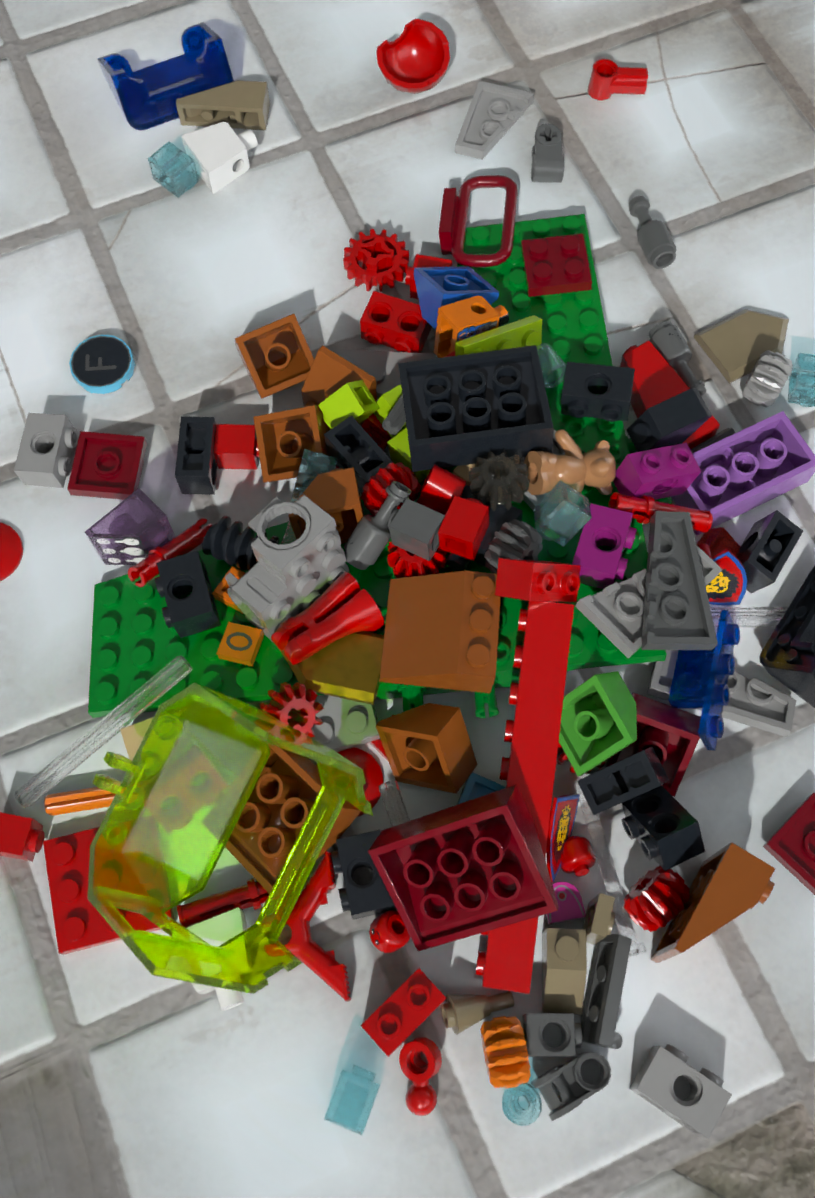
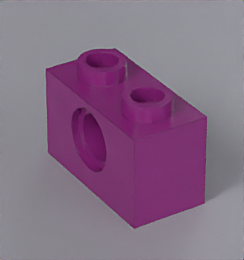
(657, 472)
(610, 529)

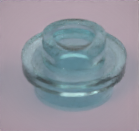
(514, 1111)

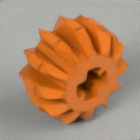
(505, 1052)

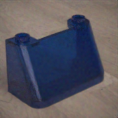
(151, 93)

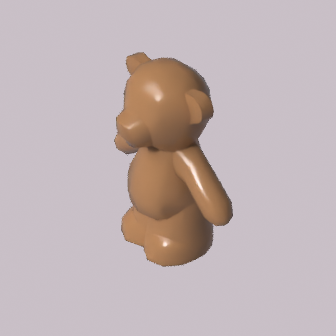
(575, 469)

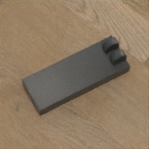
(605, 992)

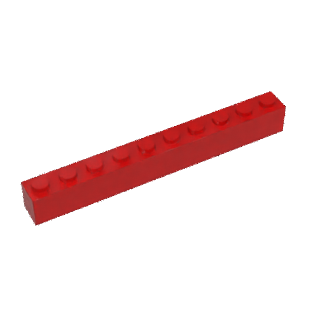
(532, 767)

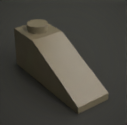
(237, 103)

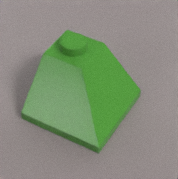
(597, 721)

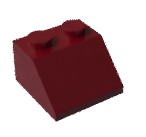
(670, 733)

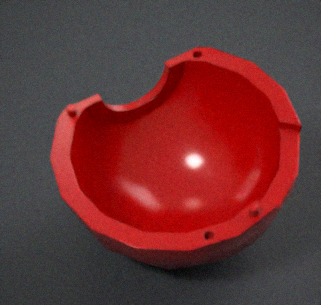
(415, 58)

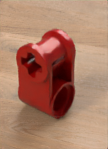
(440, 489)

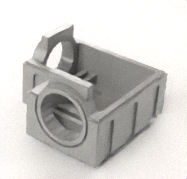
(289, 574)

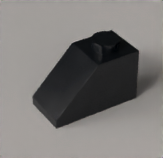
(669, 421)

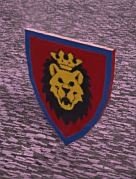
(731, 582)
(560, 829)

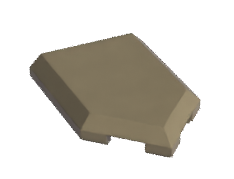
(740, 340)

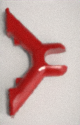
(302, 945)

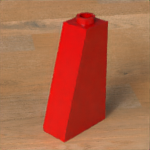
(657, 382)

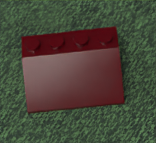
(465, 869)

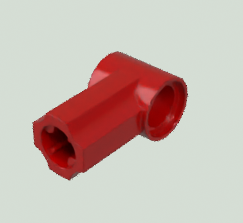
(609, 79)

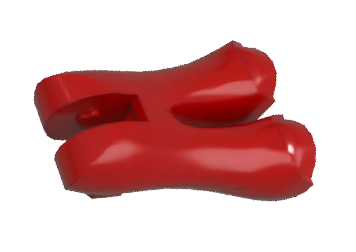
(335, 614)

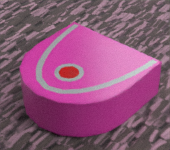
(569, 904)

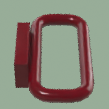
(454, 221)

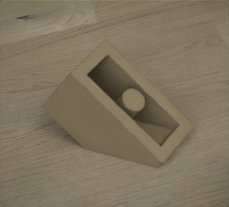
(563, 970)

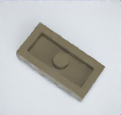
(599, 918)

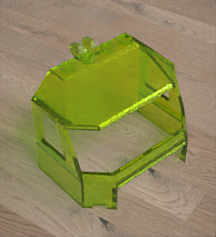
(176, 820)

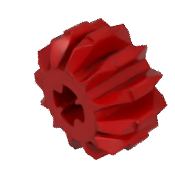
(375, 490)
(410, 565)
(303, 703)
(656, 898)

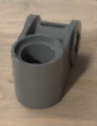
(547, 155)
(570, 1084)

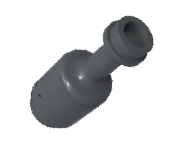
(652, 235)
(676, 352)
(372, 531)

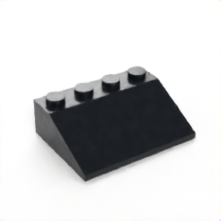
(475, 405)

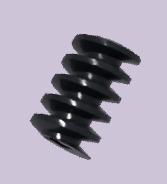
(232, 543)

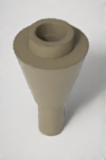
(466, 1010)

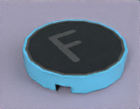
(102, 364)

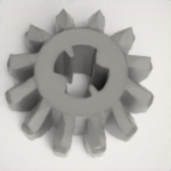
(767, 378)

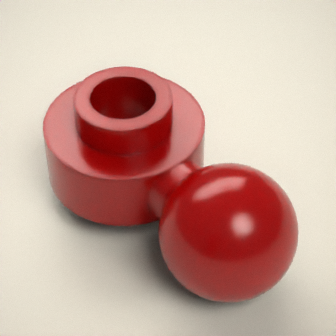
(420, 1096)

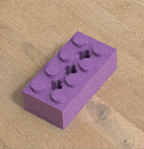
(749, 469)

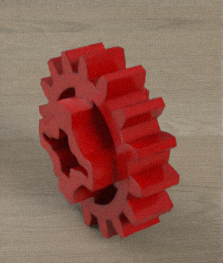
(376, 260)

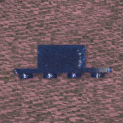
(702, 680)

